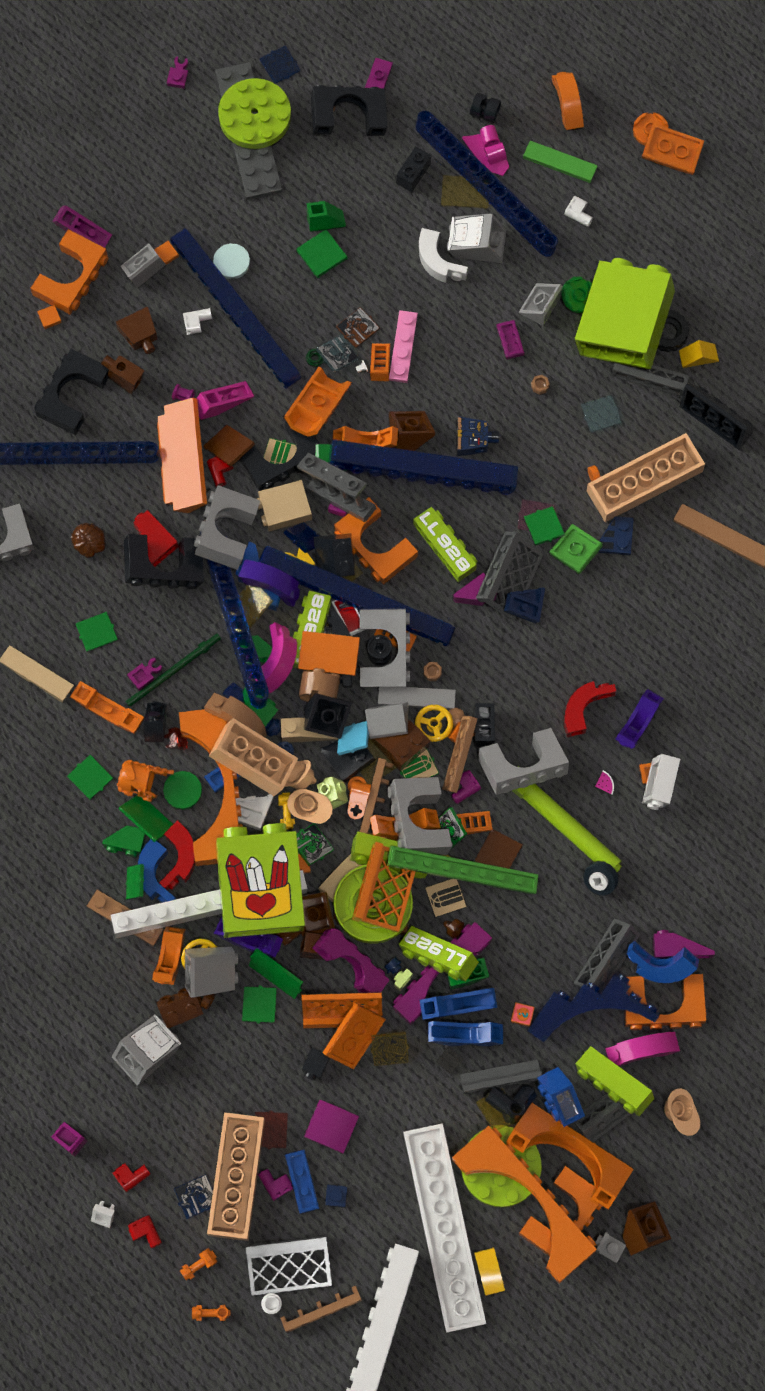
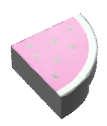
(605, 783)

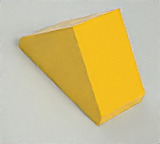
(698, 354)

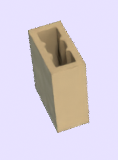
(284, 506)

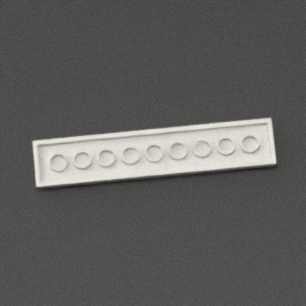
(444, 1228)

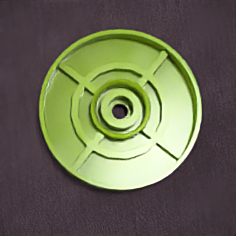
(258, 129)
(345, 902)
(498, 1189)

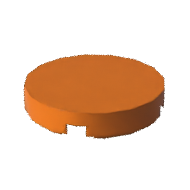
(644, 123)

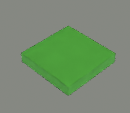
(576, 549)

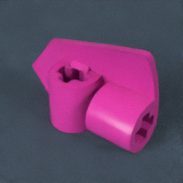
(488, 149)

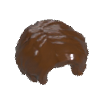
(88, 539)

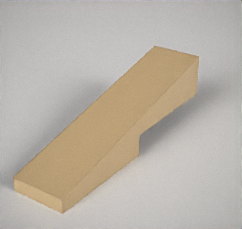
(36, 673)

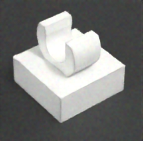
(103, 1215)

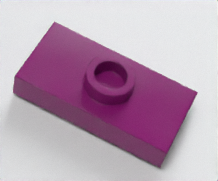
(379, 73)
(510, 339)

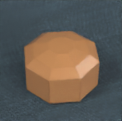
(540, 384)
(432, 671)
(456, 715)

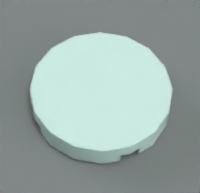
(232, 260)

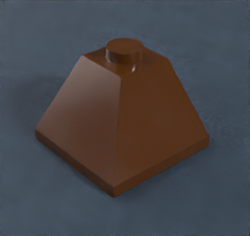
(413, 428)
(644, 1228)

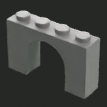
(18, 536)
(211, 543)
(395, 672)
(508, 777)
(417, 791)

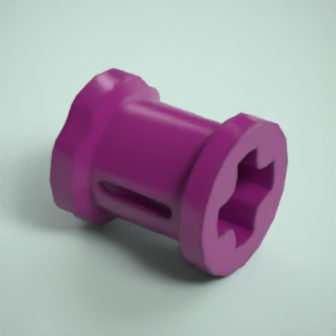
(182, 393)

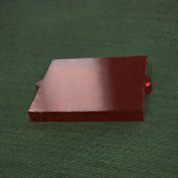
(274, 1130)

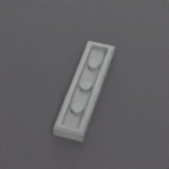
(417, 696)

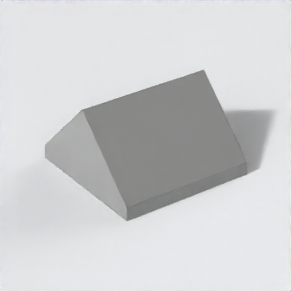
(143, 265)
(541, 302)
(387, 720)

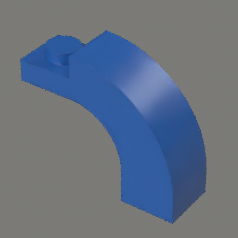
(151, 857)
(662, 970)

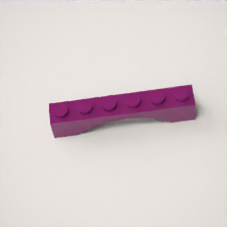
(408, 1006)

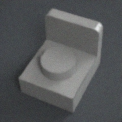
(609, 1247)

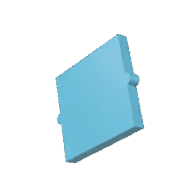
(353, 738)

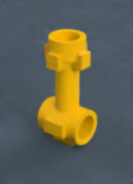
(282, 801)

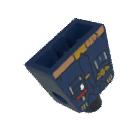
(474, 436)

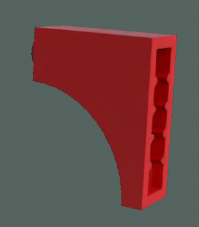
(159, 540)

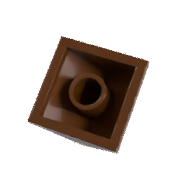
(317, 913)

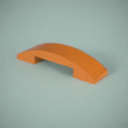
(106, 708)

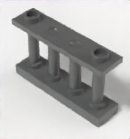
(336, 487)

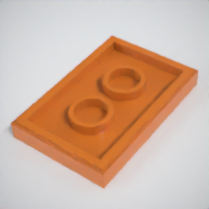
(672, 149)
(329, 652)
(354, 1035)

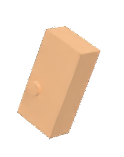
(253, 757)

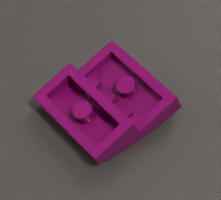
(331, 1126)

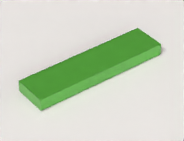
(560, 161)

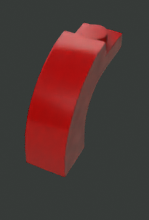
(573, 718)
(183, 842)

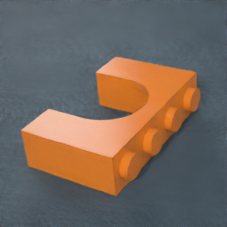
(68, 296)
(382, 565)
(690, 1013)
(580, 1192)

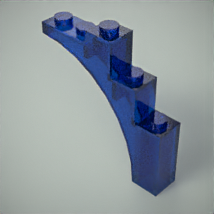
(615, 996)

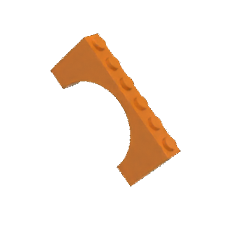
(606, 1170)

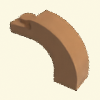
(233, 708)

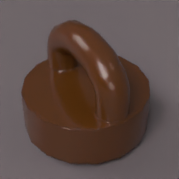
(454, 927)
(207, 1000)

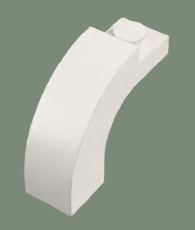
(434, 263)

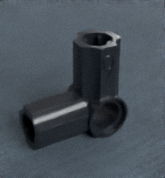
(505, 1104)

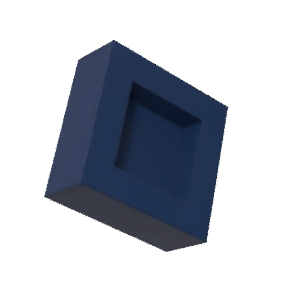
(336, 1196)

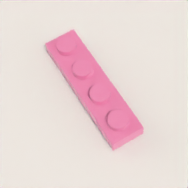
(403, 346)

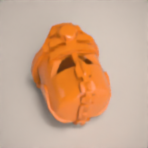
(141, 777)

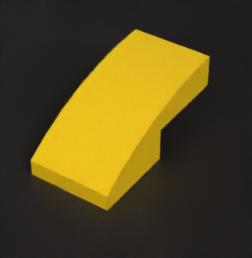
(489, 1271)

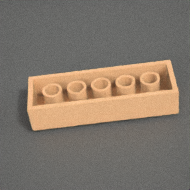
(645, 477)
(236, 1176)

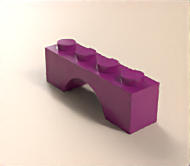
(367, 977)

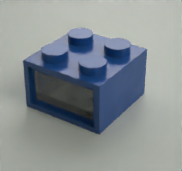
(560, 1097)

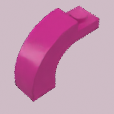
(281, 657)
(643, 1047)

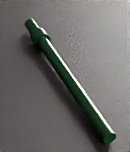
(203, 648)

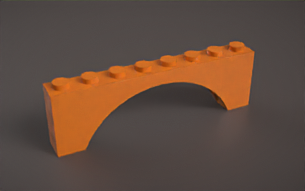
(205, 730)
(491, 1155)

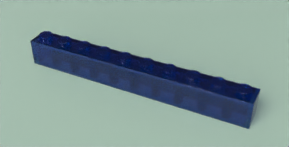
(423, 466)

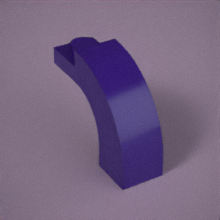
(272, 579)
(640, 719)
(266, 943)

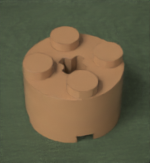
(319, 683)

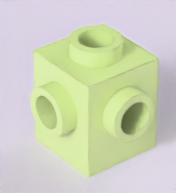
(334, 790)

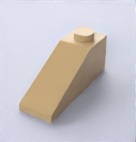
(293, 731)

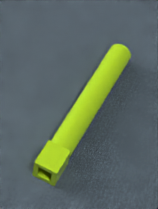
(568, 825)

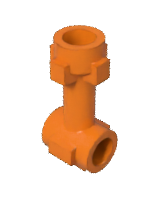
(207, 1258)
(222, 1313)

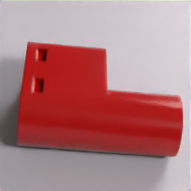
(217, 468)
(127, 1178)
(142, 1228)

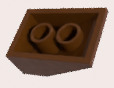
(403, 748)

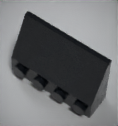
(716, 416)

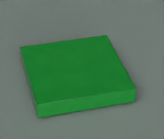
(321, 253)

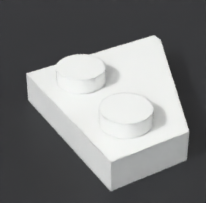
(254, 810)

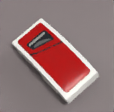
(349, 616)

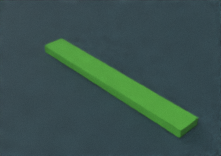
(462, 870)

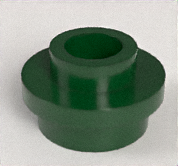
(313, 352)

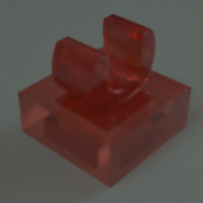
(176, 739)

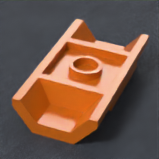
(315, 403)

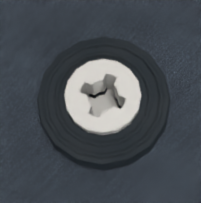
(608, 878)

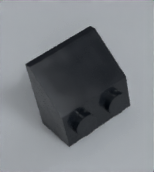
(335, 554)

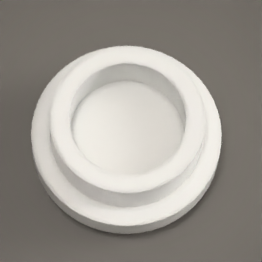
(271, 1303)

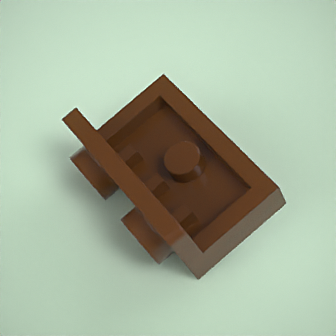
(178, 1008)

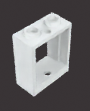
(660, 781)

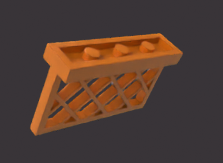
(368, 887)
(333, 1014)

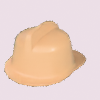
(301, 775)
(310, 806)
(682, 1112)

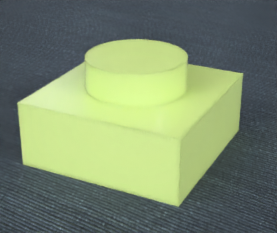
(402, 979)

